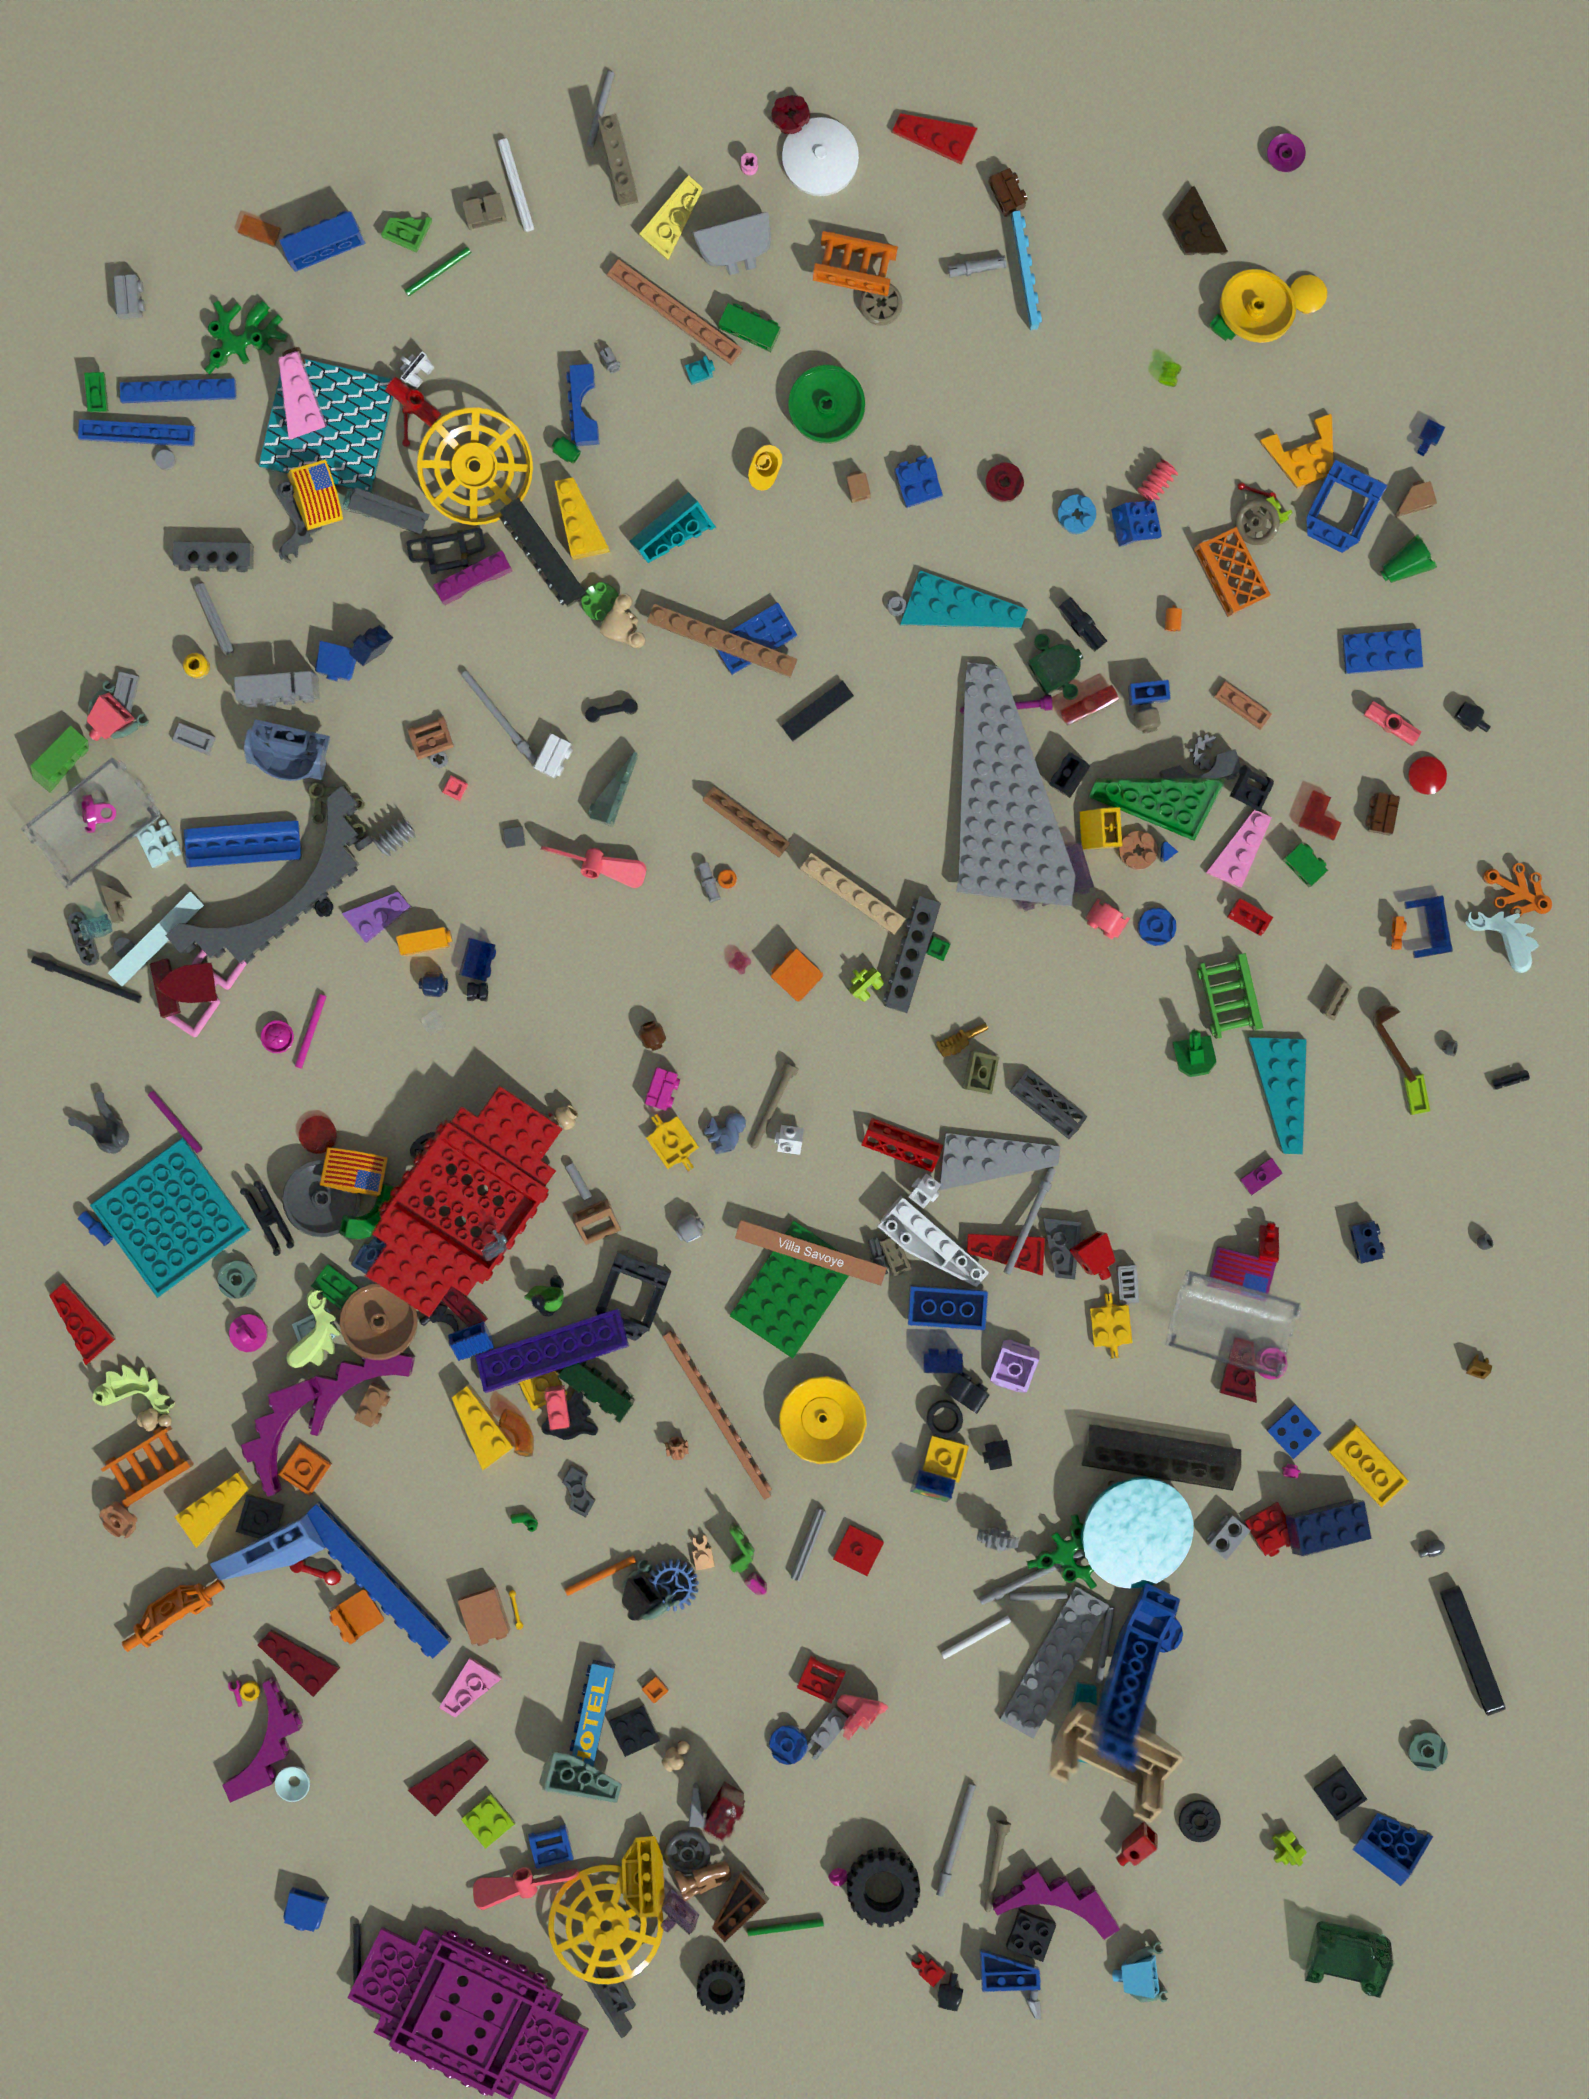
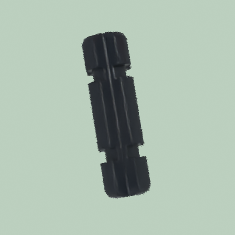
(1510, 1079)

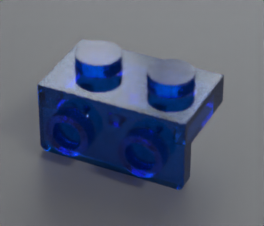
(477, 959)

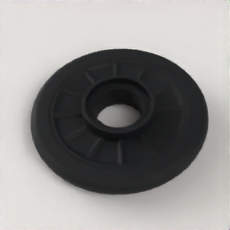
(1191, 1812)

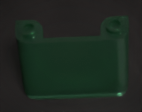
(1350, 1956)

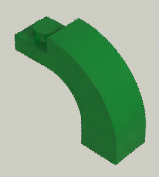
(362, 1226)

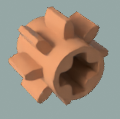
(677, 1448)

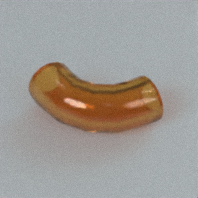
(520, 1430)

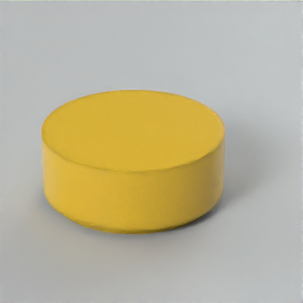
(250, 1690)

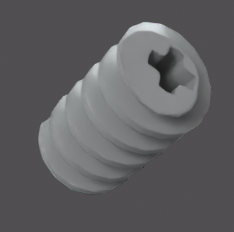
(395, 837)

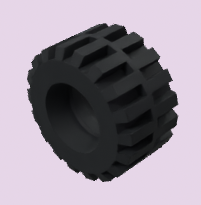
(716, 2002)

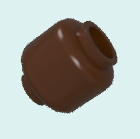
(652, 1035)

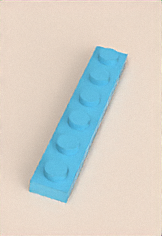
(1027, 277)

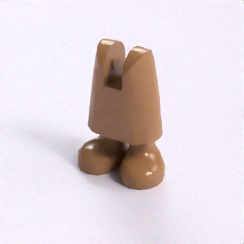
(703, 1879)

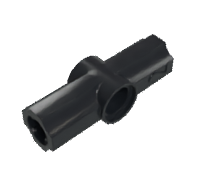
(1082, 624)

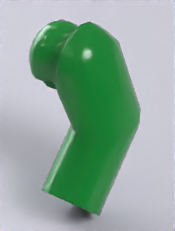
(525, 1518)

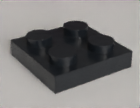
(259, 1516)
(634, 1730)
(1340, 1793)

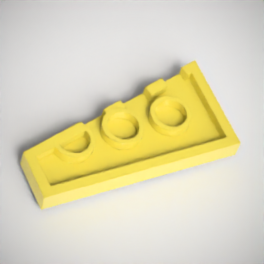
(670, 220)

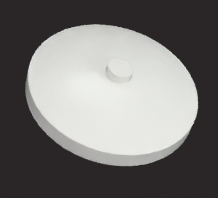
(820, 157)

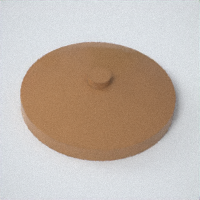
(377, 1323)

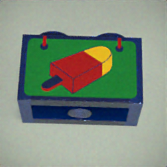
(933, 1486)

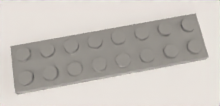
(1054, 1661)

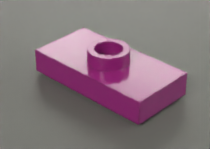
(1261, 1176)

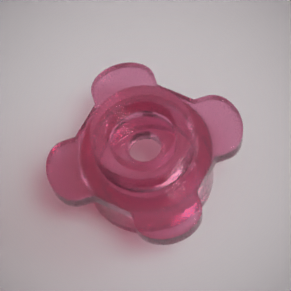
(734, 963)

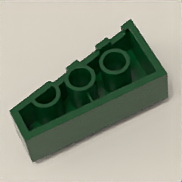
(598, 1389)

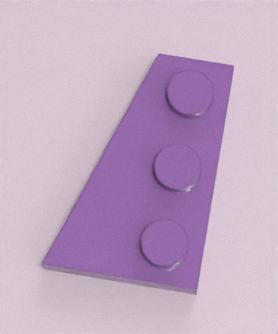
(377, 915)

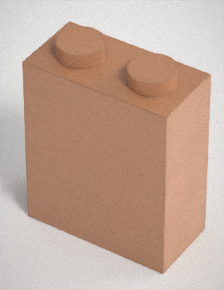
(484, 1616)

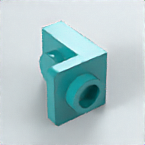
(700, 370)

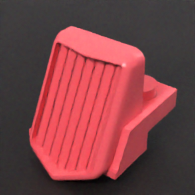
(860, 1711)

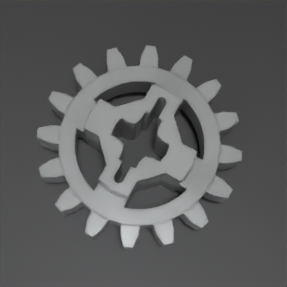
(997, 1539)

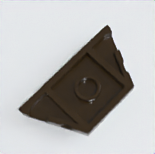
(1195, 227)

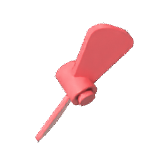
(622, 870)
(495, 1890)

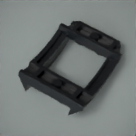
(641, 1270)

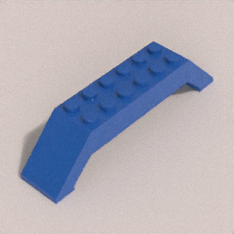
(1131, 1675)

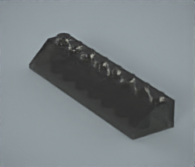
(1161, 1457)

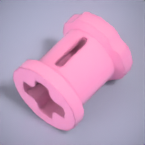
(749, 170)

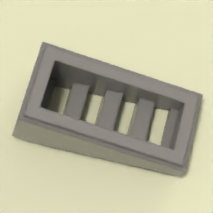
(1126, 1268)
(696, 1812)

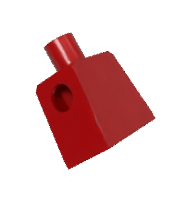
(1095, 1255)
(1138, 1845)

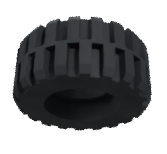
(889, 1911)

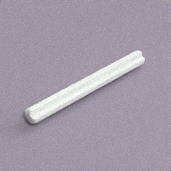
(515, 185)

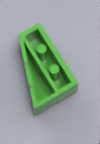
(59, 758)

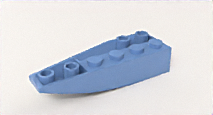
(275, 1550)

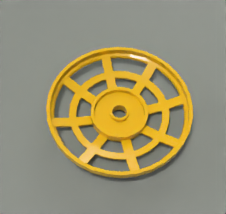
(474, 451)
(595, 1934)

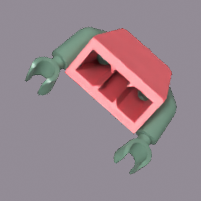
(110, 717)

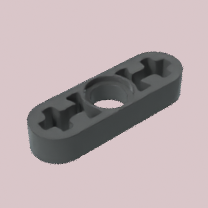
(82, 954)

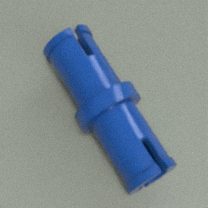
(95, 1228)

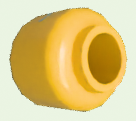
(196, 665)

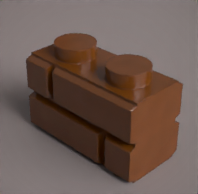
(1007, 192)
(1383, 813)

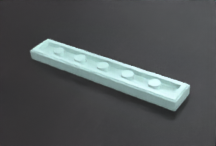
(154, 940)

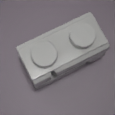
(128, 296)

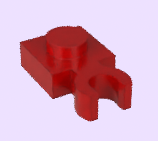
(930, 1970)

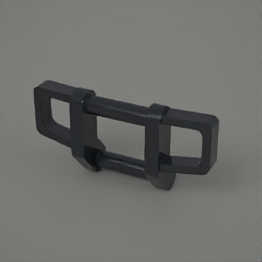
(430, 541)

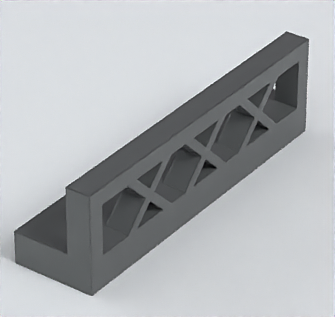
(387, 511)
(1046, 1106)

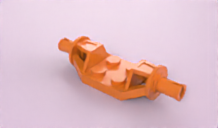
(169, 1609)

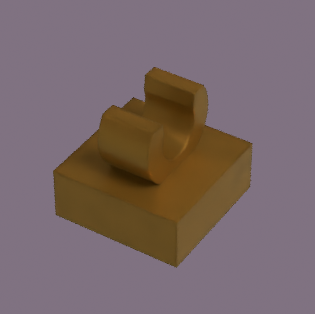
(1478, 1368)

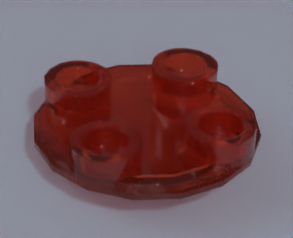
(317, 1134)

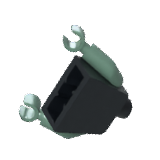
(641, 1597)

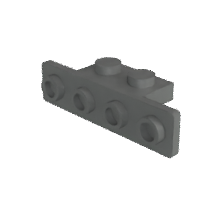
(614, 2001)

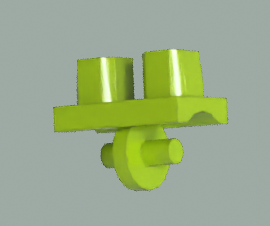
(863, 980)
(1285, 1851)

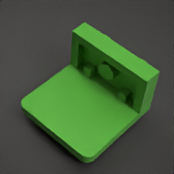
(742, 1561)

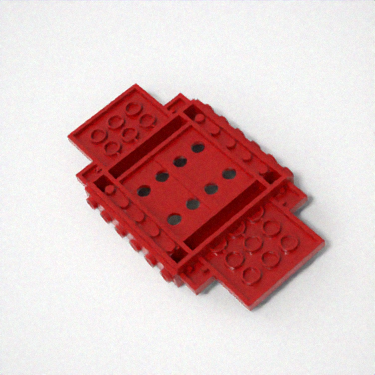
(428, 1250)

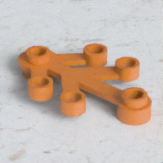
(1520, 892)

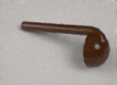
(1382, 1015)

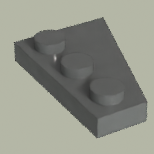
(1061, 1237)

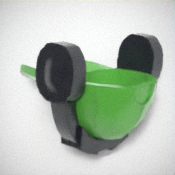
(547, 1298)

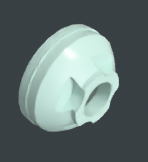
(286, 1790)

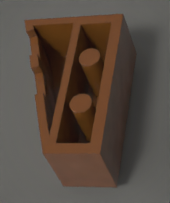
(742, 1903)

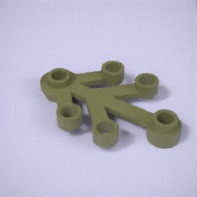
(325, 791)

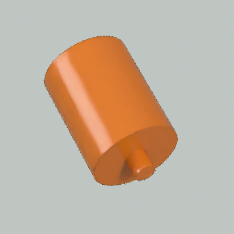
(1173, 619)

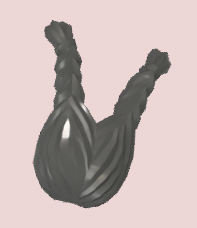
(110, 1139)

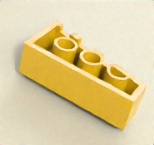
(580, 526)
(207, 1512)

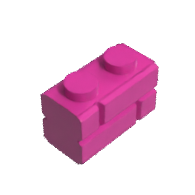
(661, 1089)

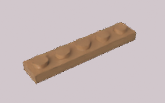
(746, 821)

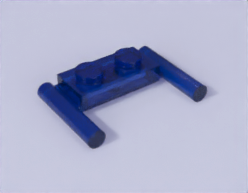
(1436, 925)

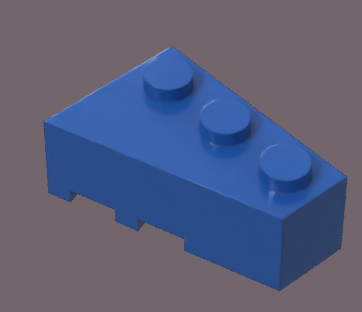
(1007, 1974)

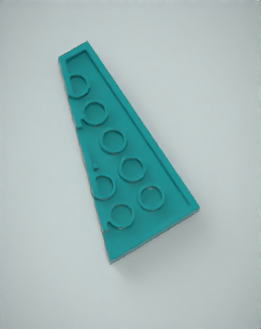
(953, 605)
(1282, 1076)

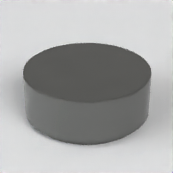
(363, 843)

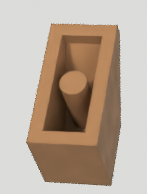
(1417, 498)

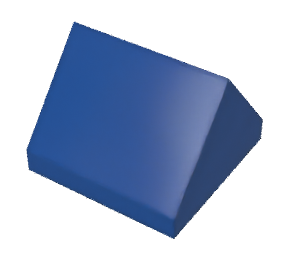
(1167, 851)

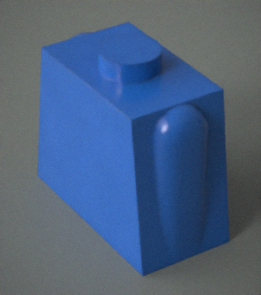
(335, 662)
(304, 1909)

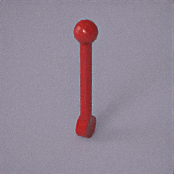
(405, 442)
(1241, 486)

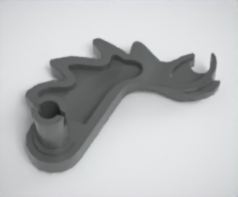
(301, 535)

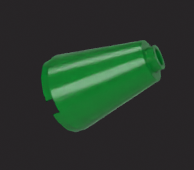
(1408, 561)

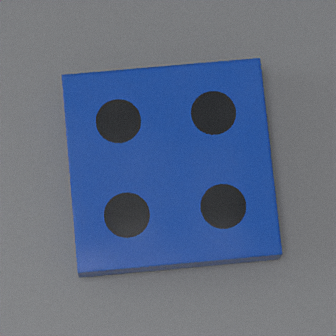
(1293, 1431)

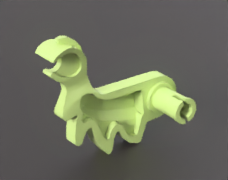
(311, 1346)
(128, 1384)

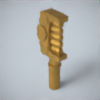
(959, 1041)

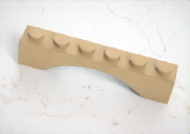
(852, 893)

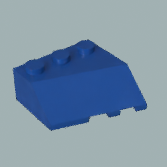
(1392, 1847)

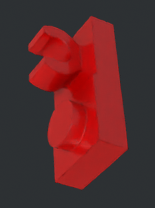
(1268, 1243)

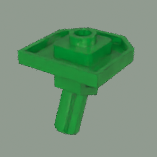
(1195, 1054)

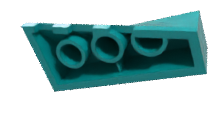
(672, 528)

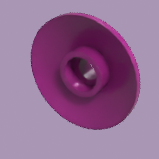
(1292, 146)

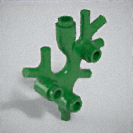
(237, 343)
(1064, 1556)

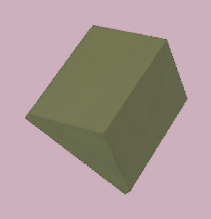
(980, 1072)

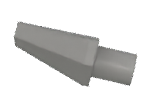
(1034, 2004)

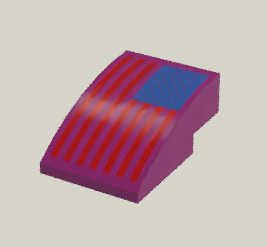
(1242, 1270)

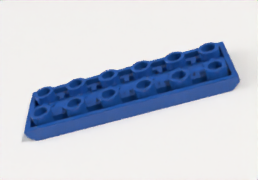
(242, 844)

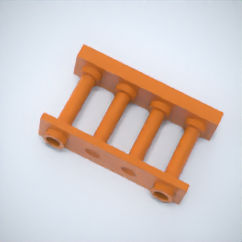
(853, 279)
(147, 1484)

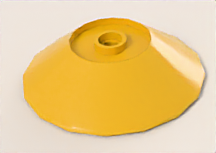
(820, 1440)

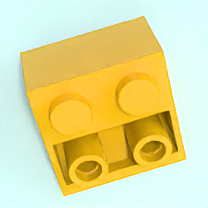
(1100, 828)

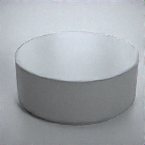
(165, 459)
(896, 606)

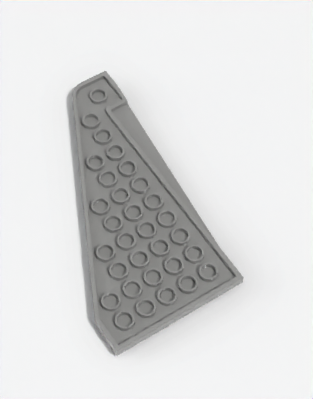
(1007, 822)

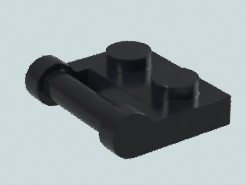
(1249, 794)

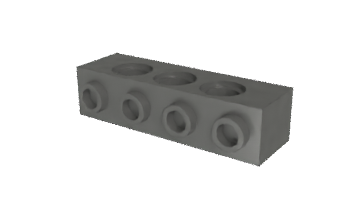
(183, 550)

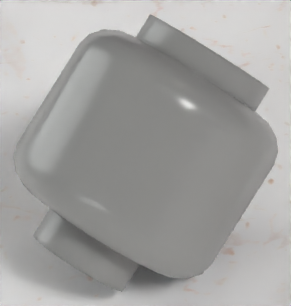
(689, 1228)

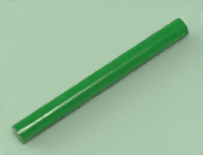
(437, 271)
(785, 1927)

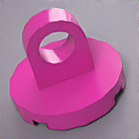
(92, 813)
(248, 1333)

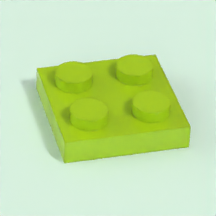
(488, 1820)

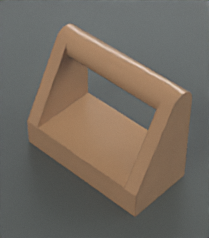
(592, 1214)

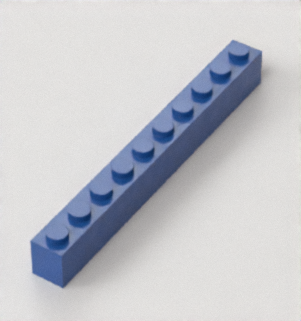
(378, 1582)

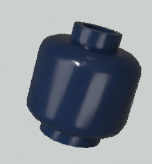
(433, 984)

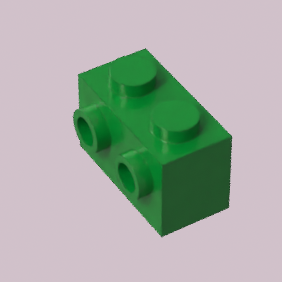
(1305, 864)

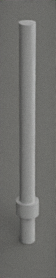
(522, 745)
(1044, 1187)
(999, 1592)
(945, 1875)

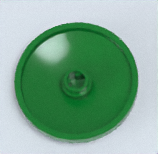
(826, 404)

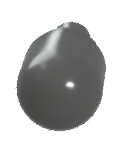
(1432, 1549)

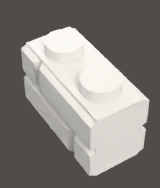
(552, 756)

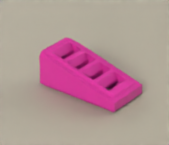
(756, 1584)

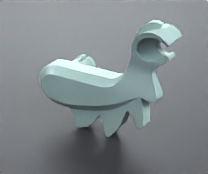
(1514, 936)

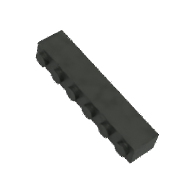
(542, 551)

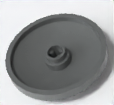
(314, 1207)

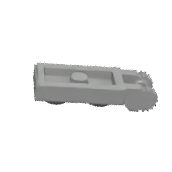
(827, 1731)

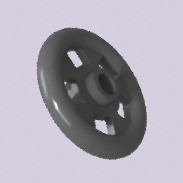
(685, 1836)

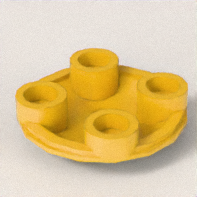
(1309, 293)

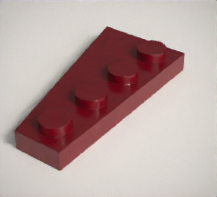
(303, 1666)

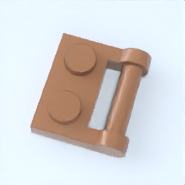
(433, 742)

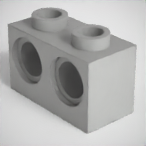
(1232, 1539)

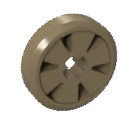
(881, 315)

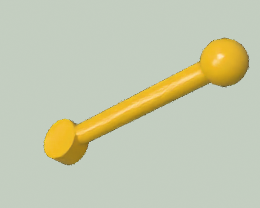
(519, 1625)

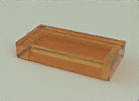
(259, 230)

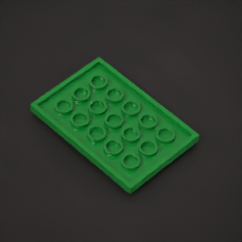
(788, 1296)

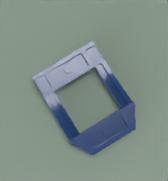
(1357, 482)

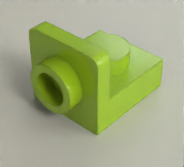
(1283, 517)

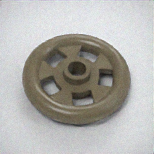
(1242, 519)

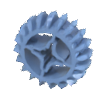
(676, 1568)

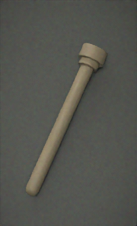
(788, 1072)
(1002, 1828)

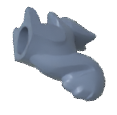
(728, 1136)

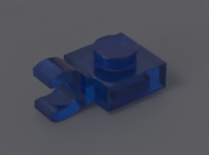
(1430, 435)

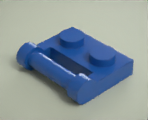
(551, 1853)

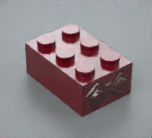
(724, 1811)

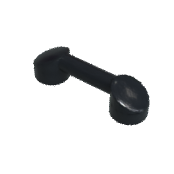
(629, 706)

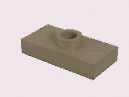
(1335, 999)
(895, 1256)

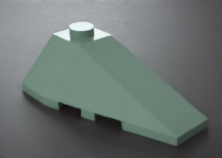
(610, 800)
(571, 1776)

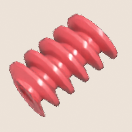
(1157, 480)

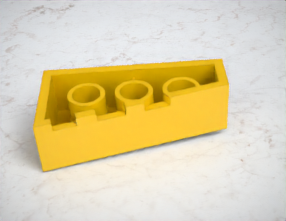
(482, 1428)

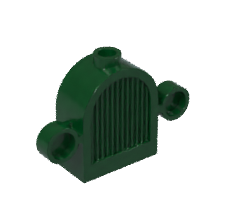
(1056, 667)

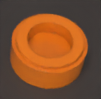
(727, 879)

